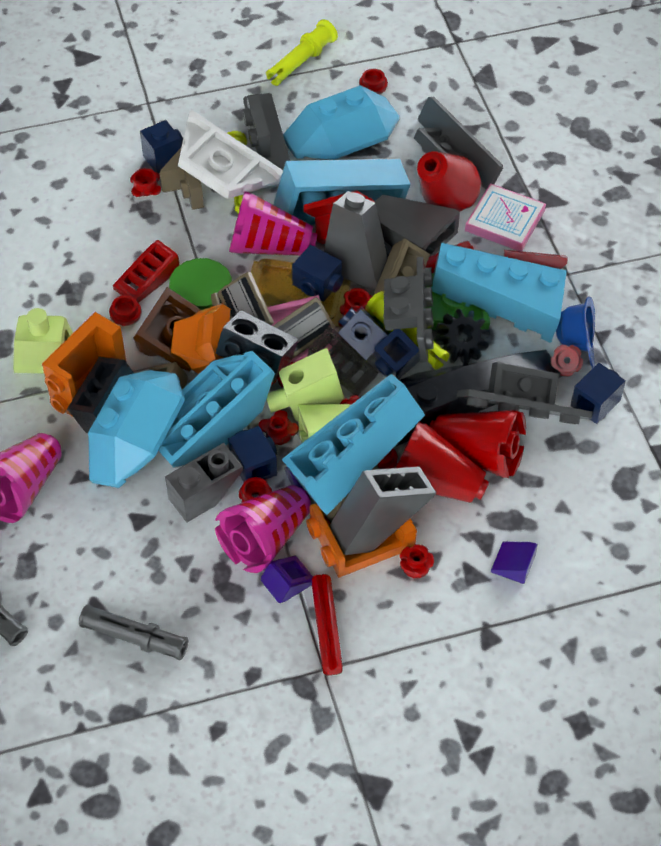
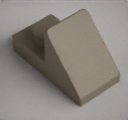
(176, 178)

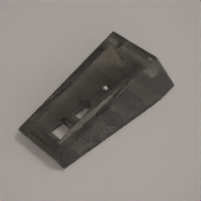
(340, 345)

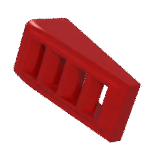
(156, 256)

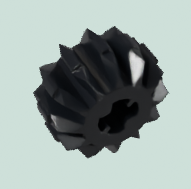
(459, 324)

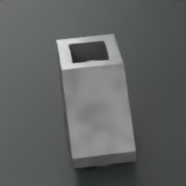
(202, 482)

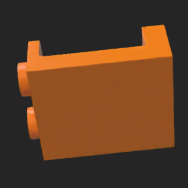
(74, 359)
(345, 564)

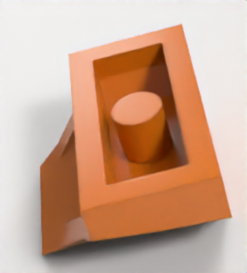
(198, 336)

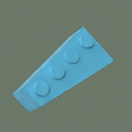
(321, 179)
(502, 287)
(367, 432)

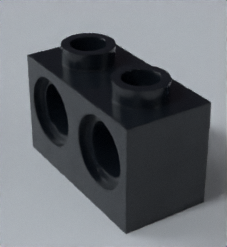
(249, 333)
(96, 390)

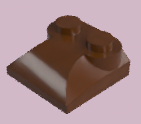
(156, 332)

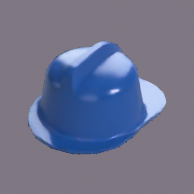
(578, 327)

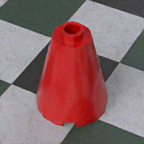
(448, 180)
(486, 438)
(444, 465)

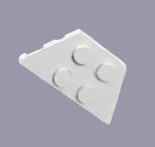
(223, 161)

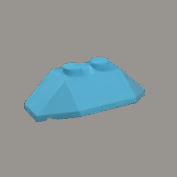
(341, 125)
(217, 406)
(132, 425)

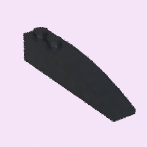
(437, 389)

